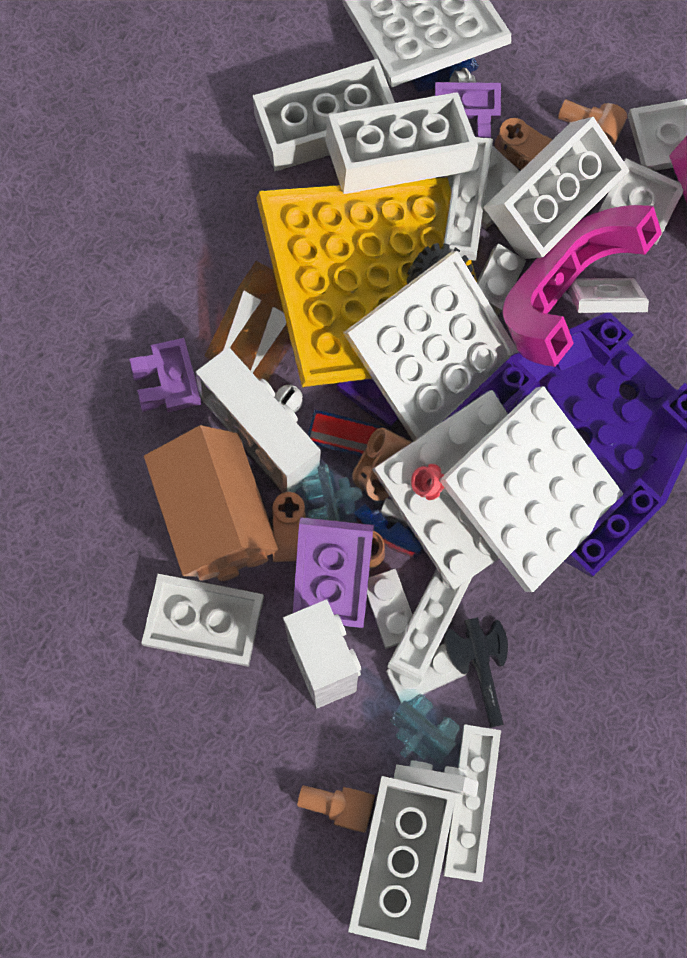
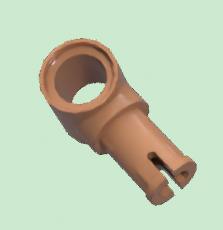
(609, 117)
(346, 807)

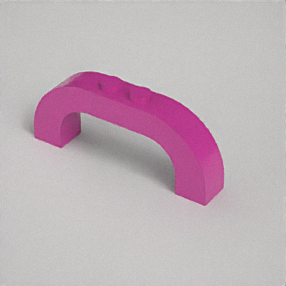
(545, 336)

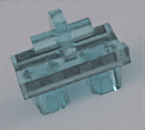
(324, 485)
(421, 734)

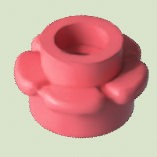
(422, 482)

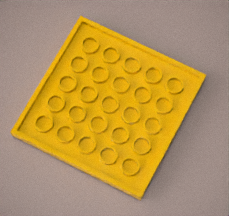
(343, 259)

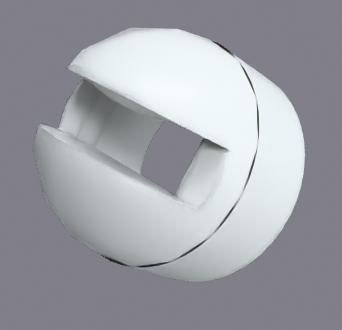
(295, 401)

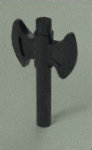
(479, 650)

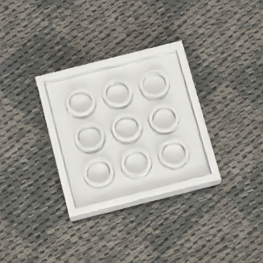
(426, 35)
(432, 344)
(532, 489)
(440, 523)

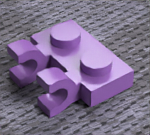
(479, 101)
(175, 375)

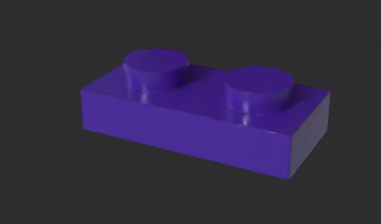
(370, 398)

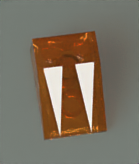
(254, 324)

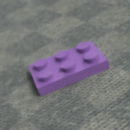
(333, 567)

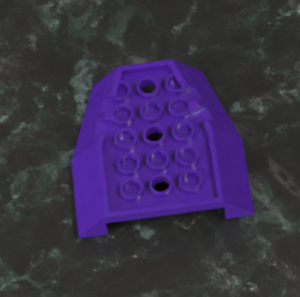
(634, 440)

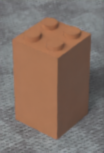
(211, 503)

